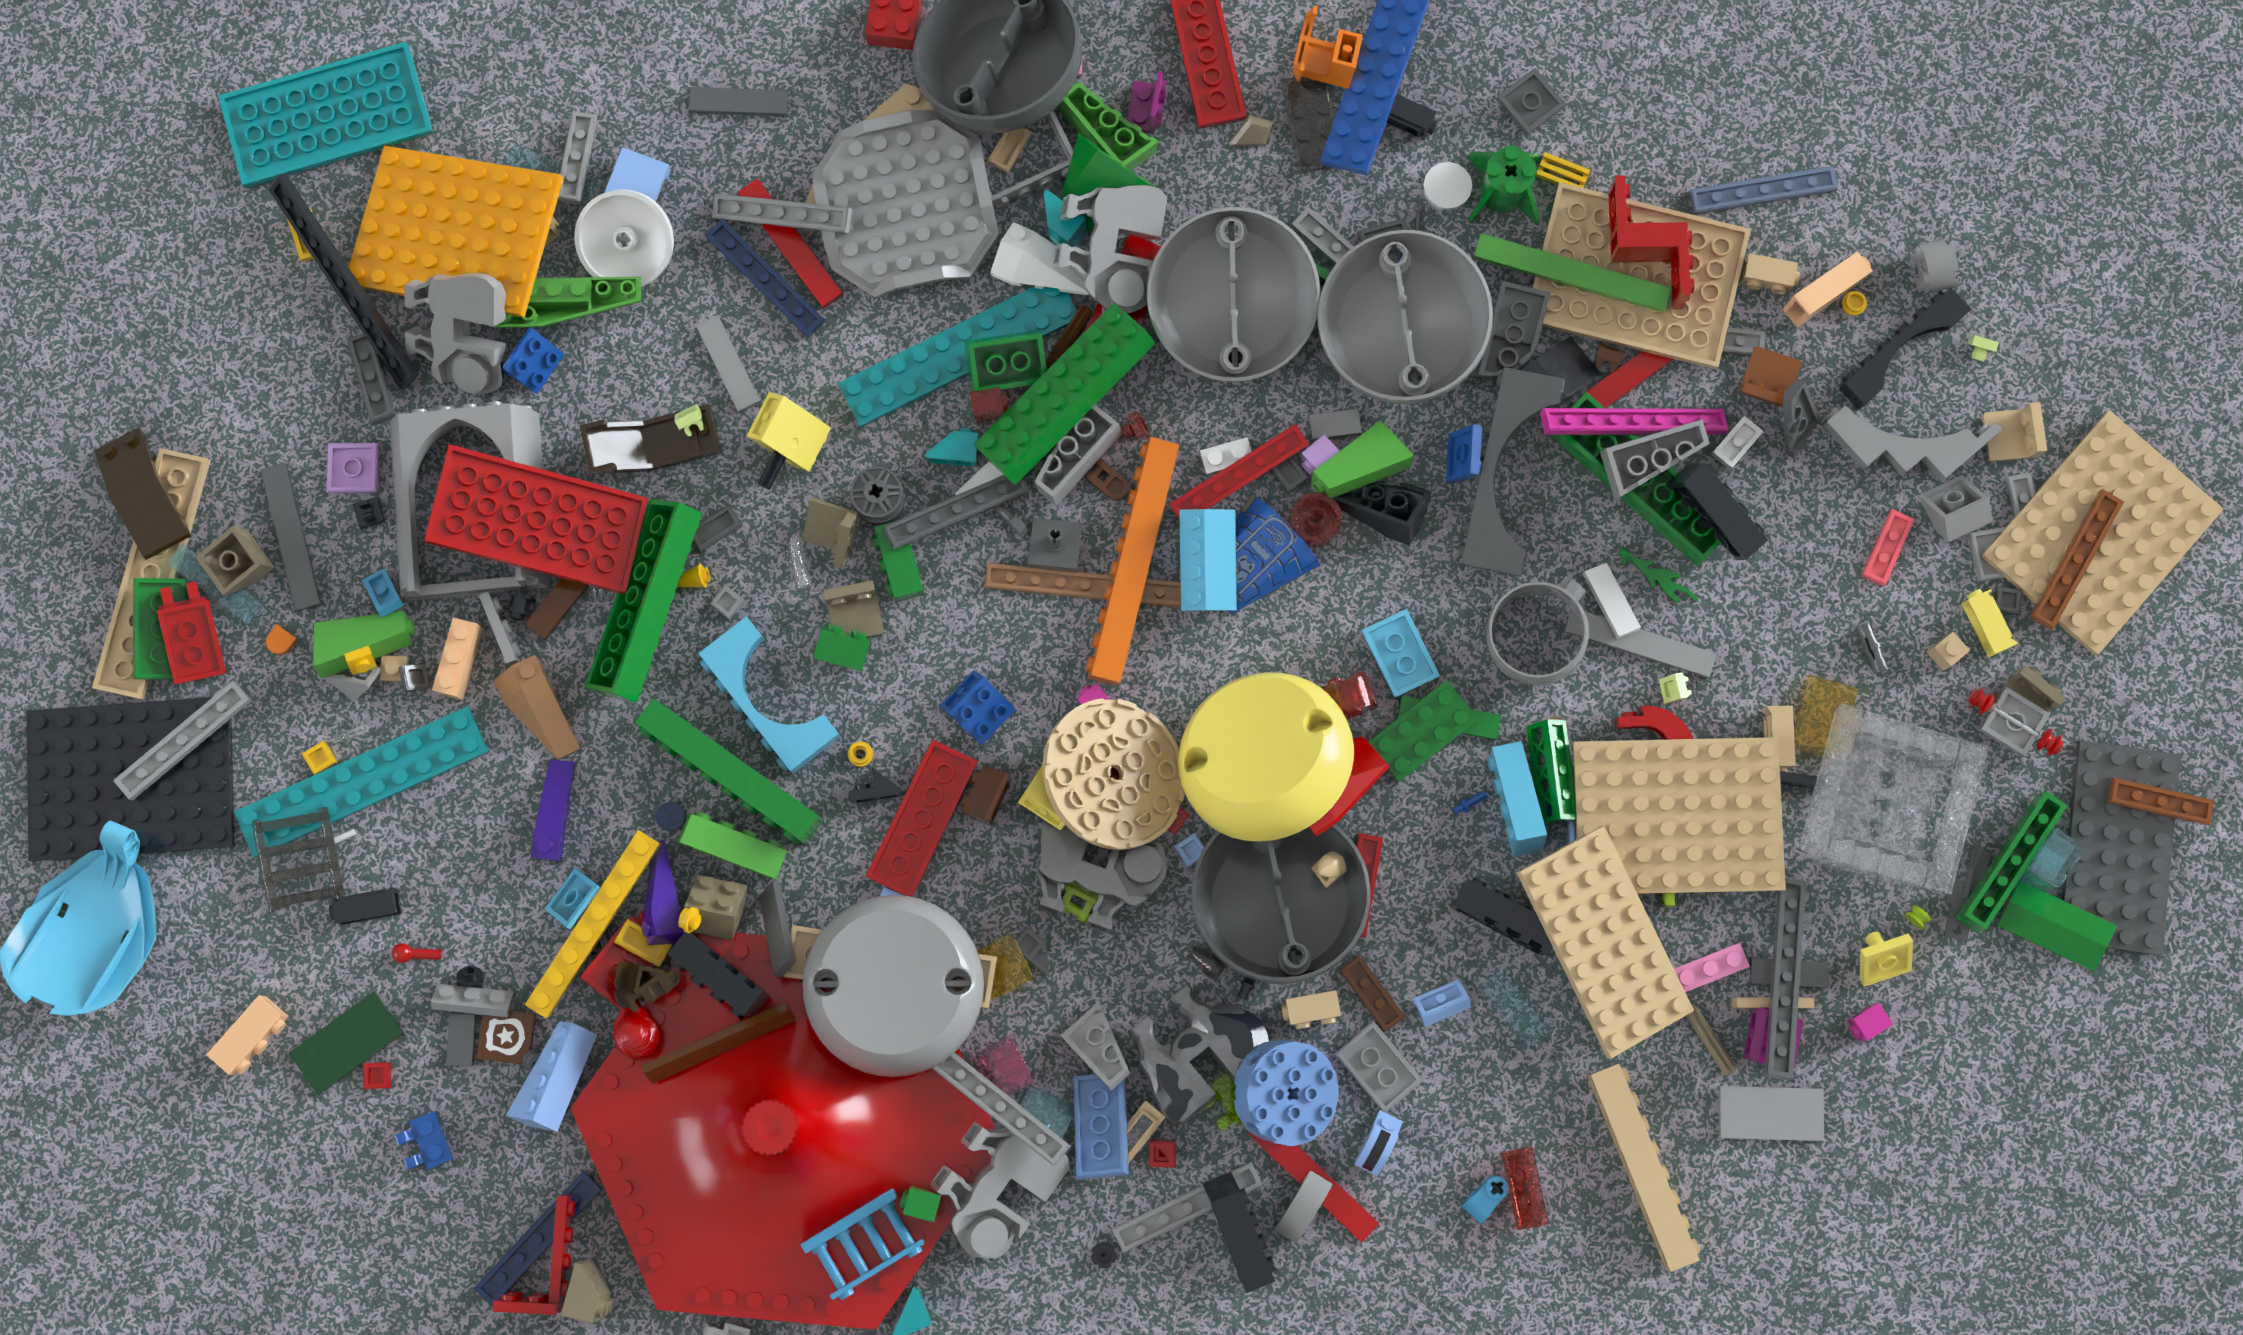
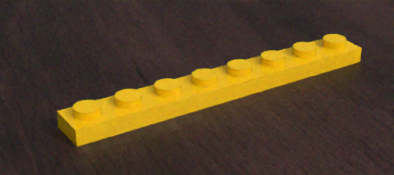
(592, 924)

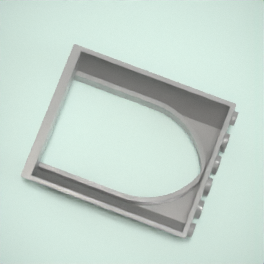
(517, 436)

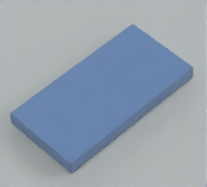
(1100, 1128)

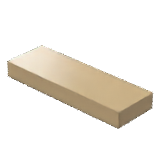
(1763, 1002)

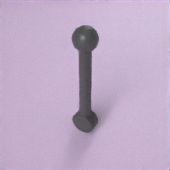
(1418, 209)

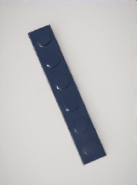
(765, 278)
(533, 1242)

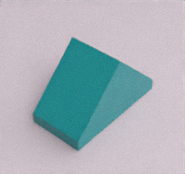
(914, 1315)

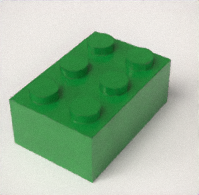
(1005, 360)

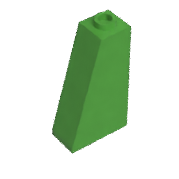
(1362, 462)
(345, 635)

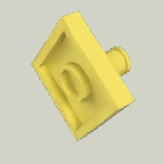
(1885, 958)

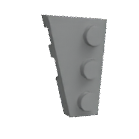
(1097, 1047)

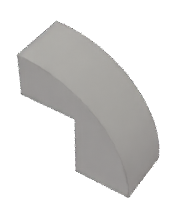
(1303, 1207)

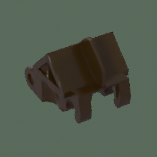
(643, 982)

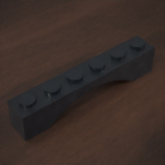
(1869, 380)

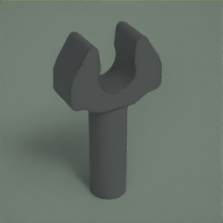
(1014, 521)

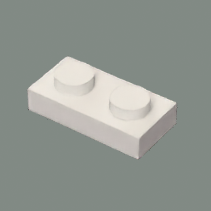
(1737, 442)
(1223, 455)

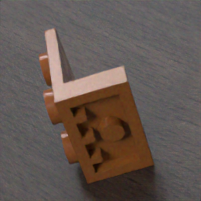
(1769, 375)

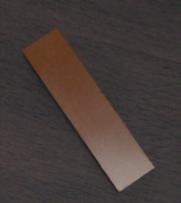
(2160, 801)

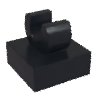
(368, 513)

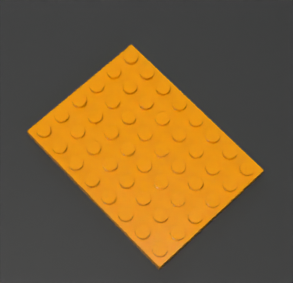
(454, 219)

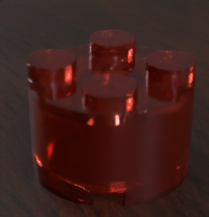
(1322, 508)
(1352, 694)

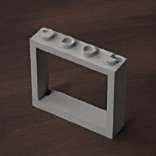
(1042, 179)

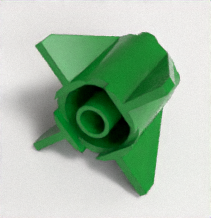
(1506, 181)

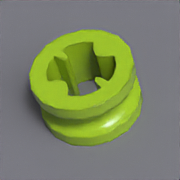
(1918, 917)

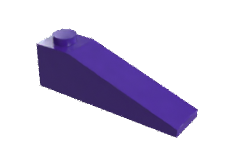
(553, 812)
(661, 902)

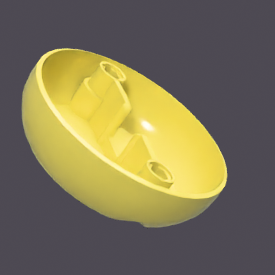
(1265, 756)

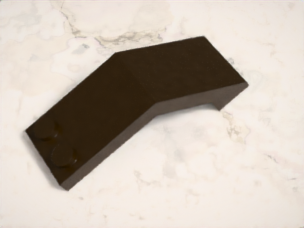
(647, 443)
(140, 494)

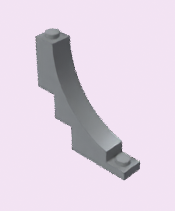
(1938, 454)

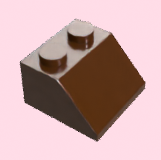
(986, 795)

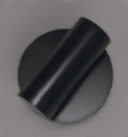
(470, 977)

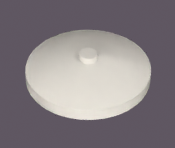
(624, 236)

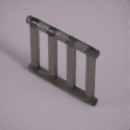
(270, 877)

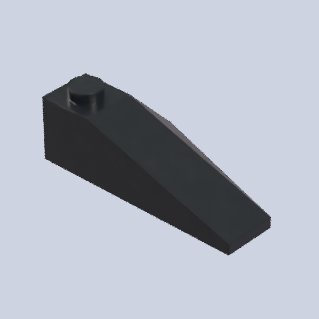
(1388, 508)

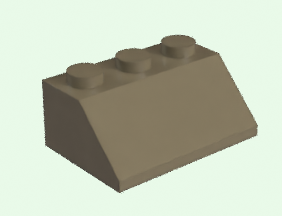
(587, 1294)

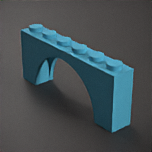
(728, 661)

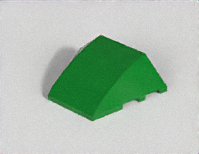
(1095, 169)

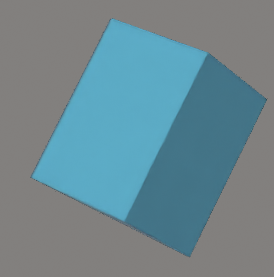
(573, 899)

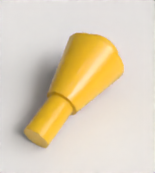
(695, 578)

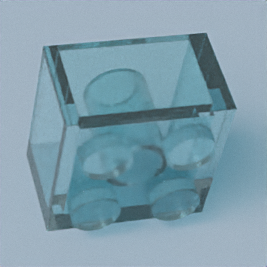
(2052, 861)

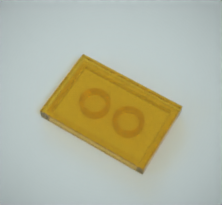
(1818, 711)

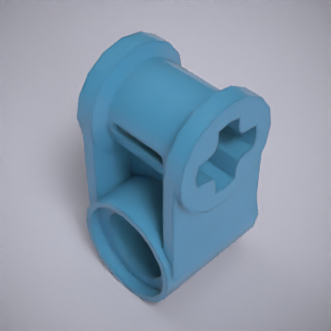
(1483, 1202)

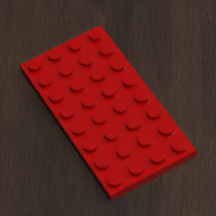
(536, 519)

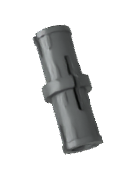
(1872, 647)

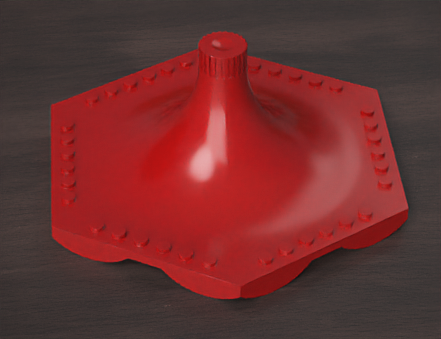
(763, 1151)

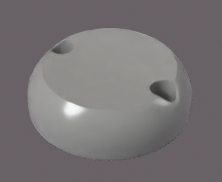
(1233, 294)
(1405, 316)
(893, 985)

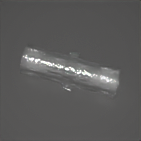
(799, 562)

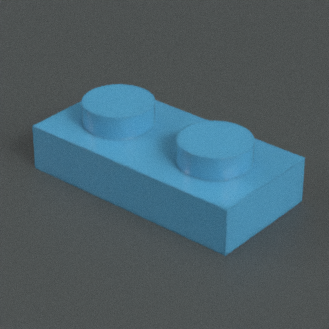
(383, 592)

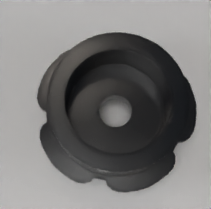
(1110, 1257)

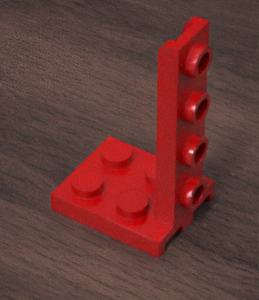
(561, 1261)

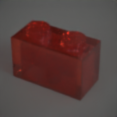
(988, 405)

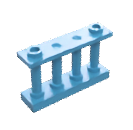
(841, 1232)

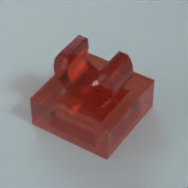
(1136, 427)

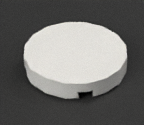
(1447, 186)

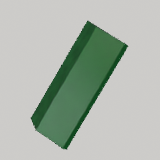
(2057, 926)

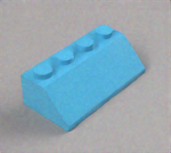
(1208, 560)

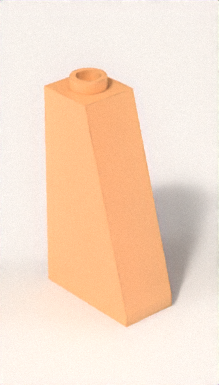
(1827, 289)

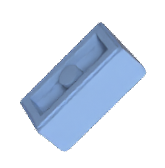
(1442, 1002)

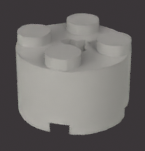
(1935, 266)

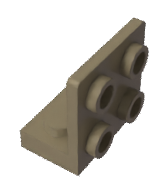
(831, 528)
(855, 608)

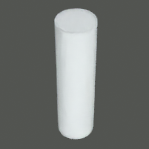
(344, 836)

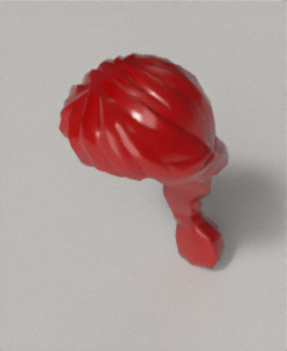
(635, 1033)

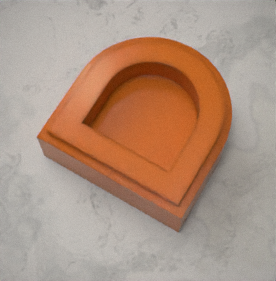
(280, 641)

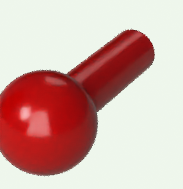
(403, 953)

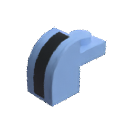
(1379, 1143)

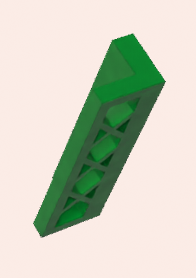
(1556, 770)

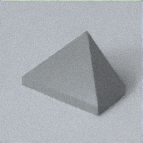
(353, 685)

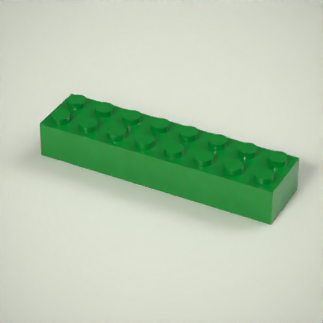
(1064, 393)
(1651, 499)
(642, 611)
(734, 775)

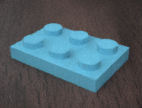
(1400, 653)

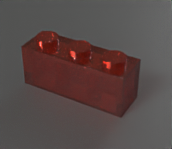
(1525, 1188)

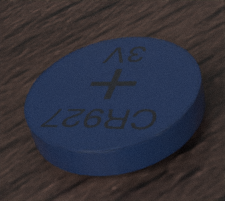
(670, 816)

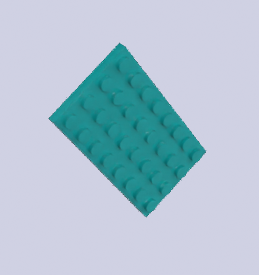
(325, 114)

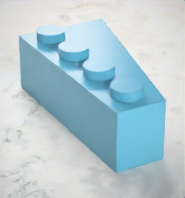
(1518, 799)

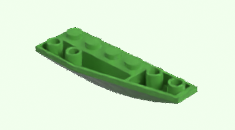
(572, 298)

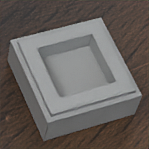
(727, 602)

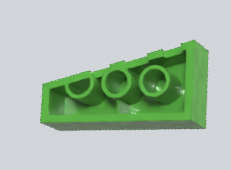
(1106, 127)
(731, 845)

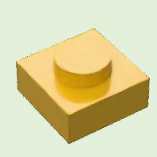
(360, 660)

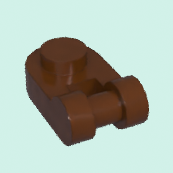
(1114, 487)

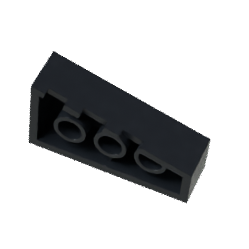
(718, 975)

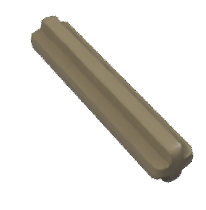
(1711, 1041)

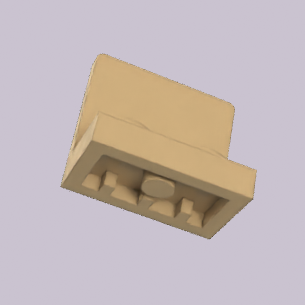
(2020, 435)

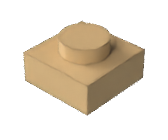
(390, 668)

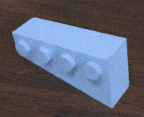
(553, 1078)

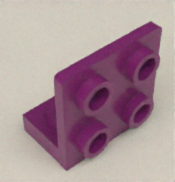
(1147, 104)
(1757, 1036)

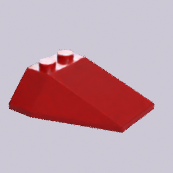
(1366, 770)

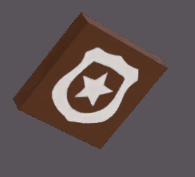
(506, 1037)

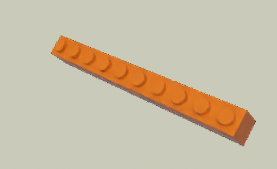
(1132, 562)

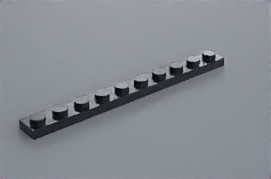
(343, 281)

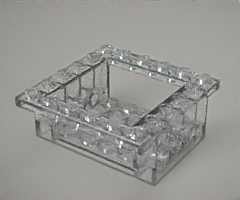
(1848, 782)

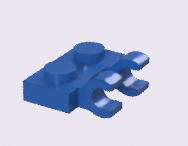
(430, 1139)

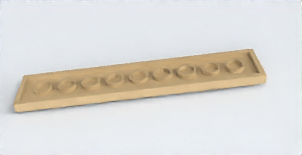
(184, 481)

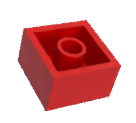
(893, 23)

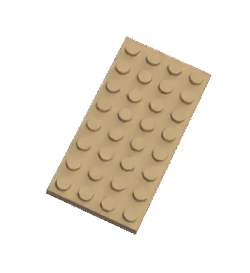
(1605, 942)

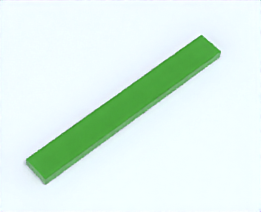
(1572, 273)

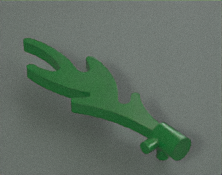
(1662, 576)

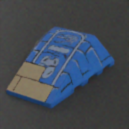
(1266, 553)

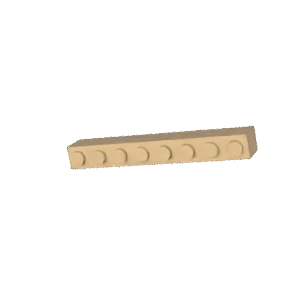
(1643, 1167)

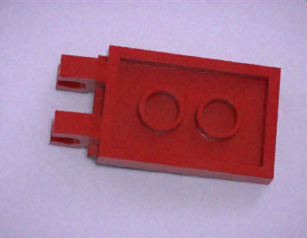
(190, 636)
(603, 968)

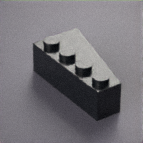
(1718, 509)
(1502, 915)
(1239, 1232)

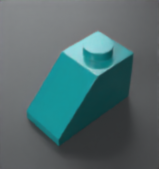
(956, 449)

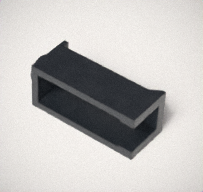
(1412, 117)
(365, 906)

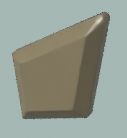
(1252, 133)

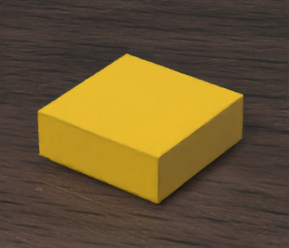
(319, 757)

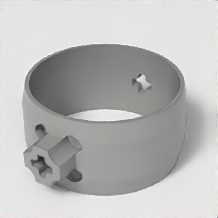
(1567, 591)

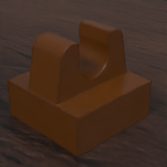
(1609, 354)

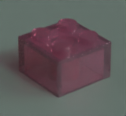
(1007, 1066)

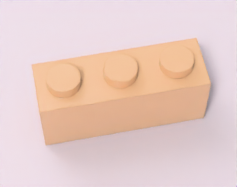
(457, 659)
(248, 1036)

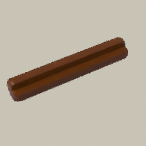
(1070, 334)

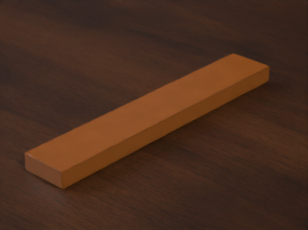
(2076, 559)

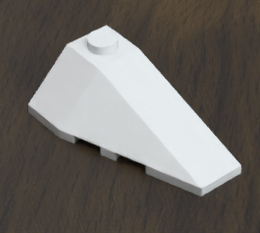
(1029, 260)

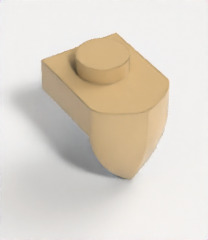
(1330, 868)

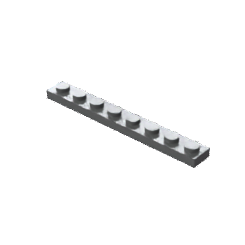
(1785, 981)

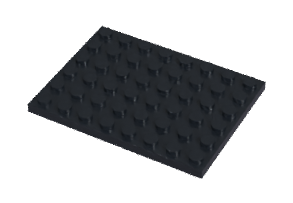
(84, 748)

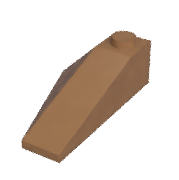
(533, 700)

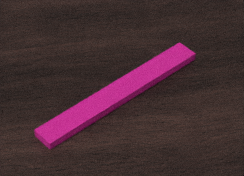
(1628, 421)

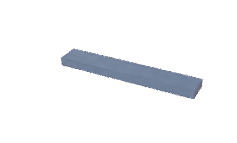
(1763, 190)

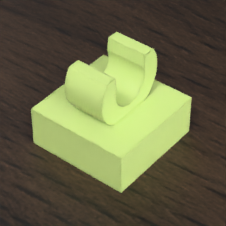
(1981, 345)
(688, 417)
(1674, 688)

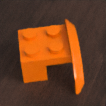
(1326, 60)

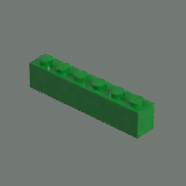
(2011, 861)

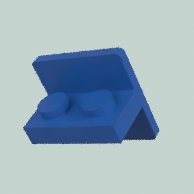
(532, 361)

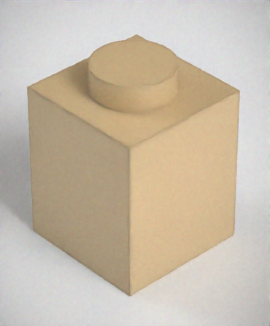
(1948, 651)

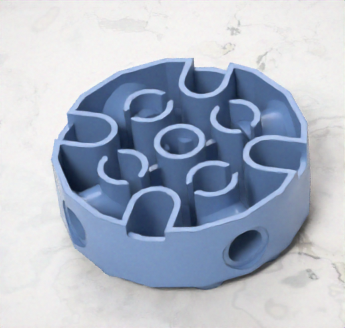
(1286, 1092)

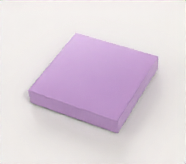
(353, 468)

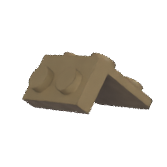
(2030, 685)

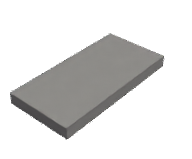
(1771, 1113)

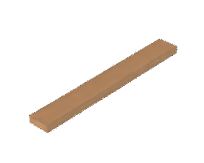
(1074, 584)

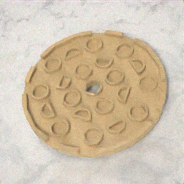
(1078, 767)

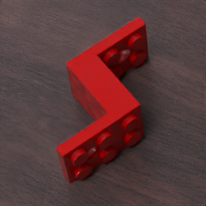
(1650, 242)

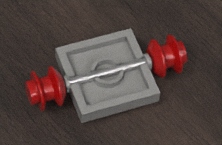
(2014, 722)

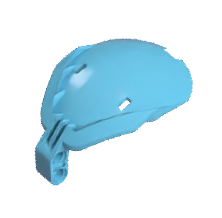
(80, 957)

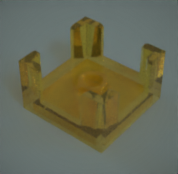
(1011, 966)

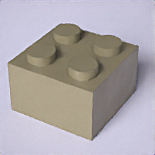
(719, 904)

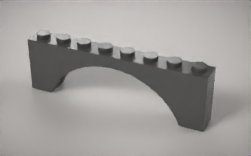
(1519, 400)

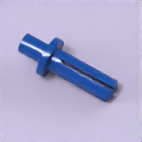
(1465, 805)

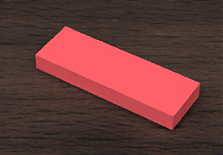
(1887, 547)

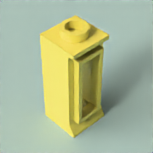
(1988, 622)

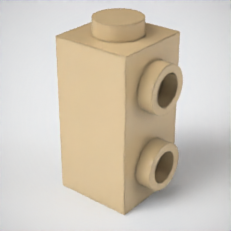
(1769, 273)
(1311, 1008)

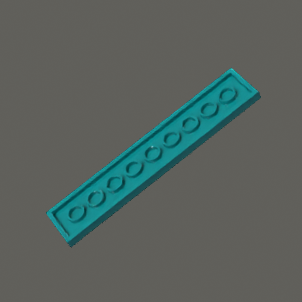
(943, 356)
(368, 777)

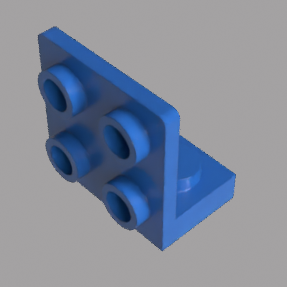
(977, 707)

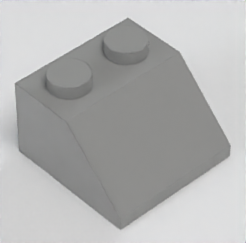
(1956, 508)

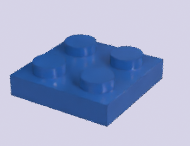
(1464, 454)

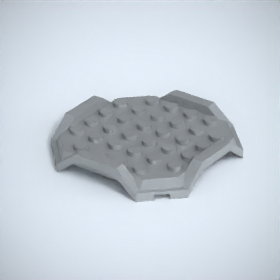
(913, 198)

